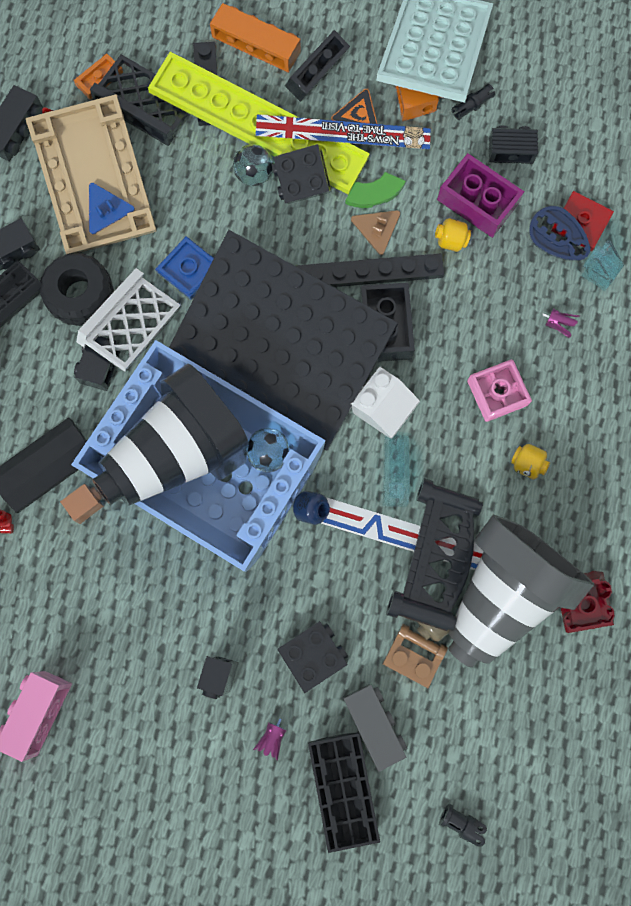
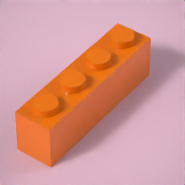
(255, 37)

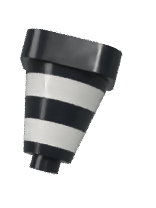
(174, 442)

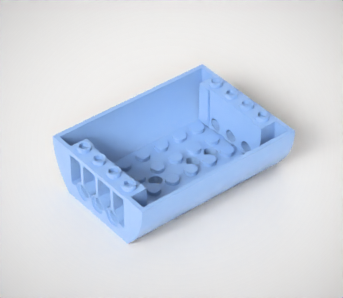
(206, 508)

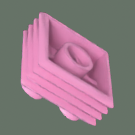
(505, 377)

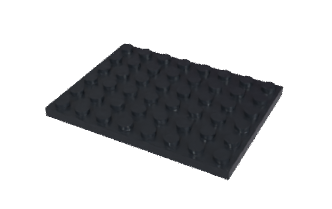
(282, 336)

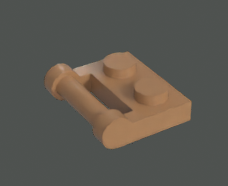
(410, 663)

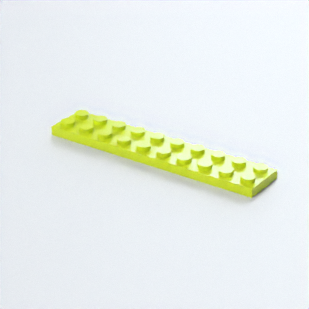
(237, 111)

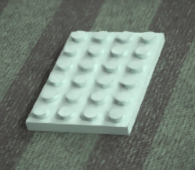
(435, 46)

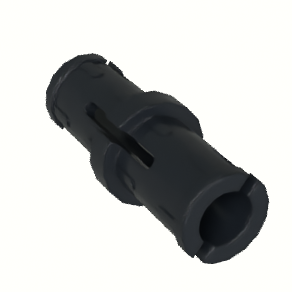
(473, 101)

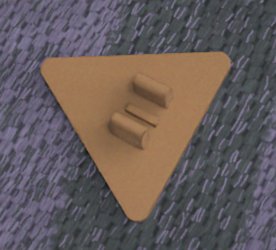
(377, 228)

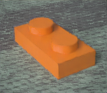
(95, 74)

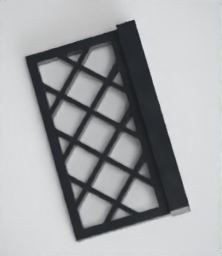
(132, 113)

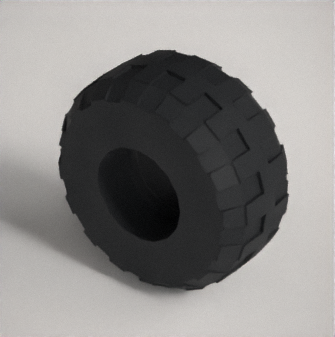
(67, 271)

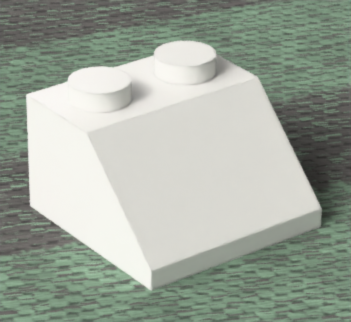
(385, 403)

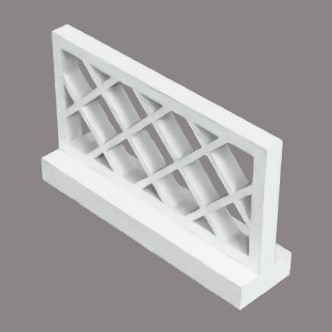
(110, 311)

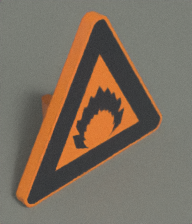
(357, 110)

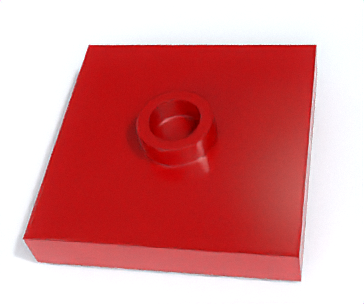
(589, 214)

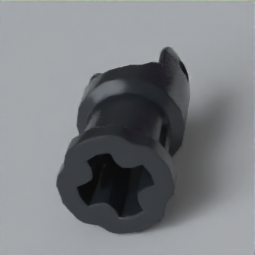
(464, 825)

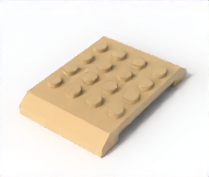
(87, 147)

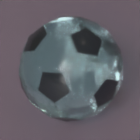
(252, 165)
(267, 449)

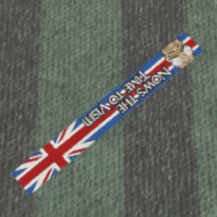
(343, 131)

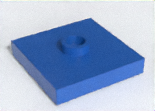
(185, 267)

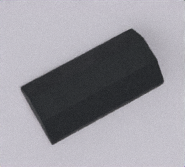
(17, 289)
(41, 465)
(343, 792)

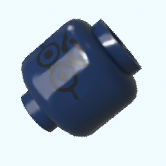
(311, 507)

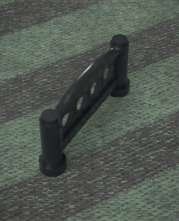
(415, 601)

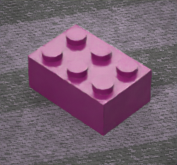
(480, 195)

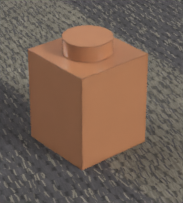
(82, 503)

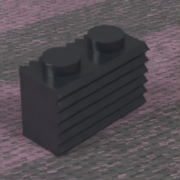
(513, 145)

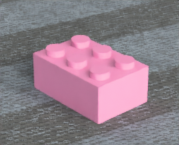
(32, 715)

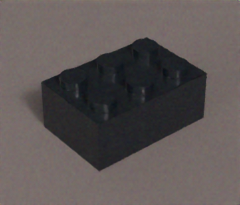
(393, 302)

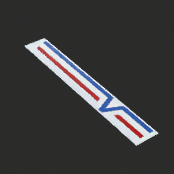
(385, 529)

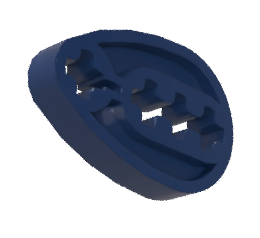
(564, 221)

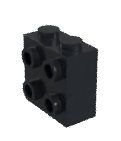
(301, 174)
(313, 656)

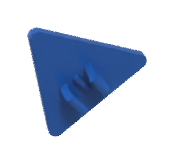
(105, 208)

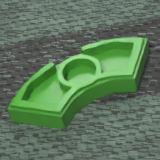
(375, 193)

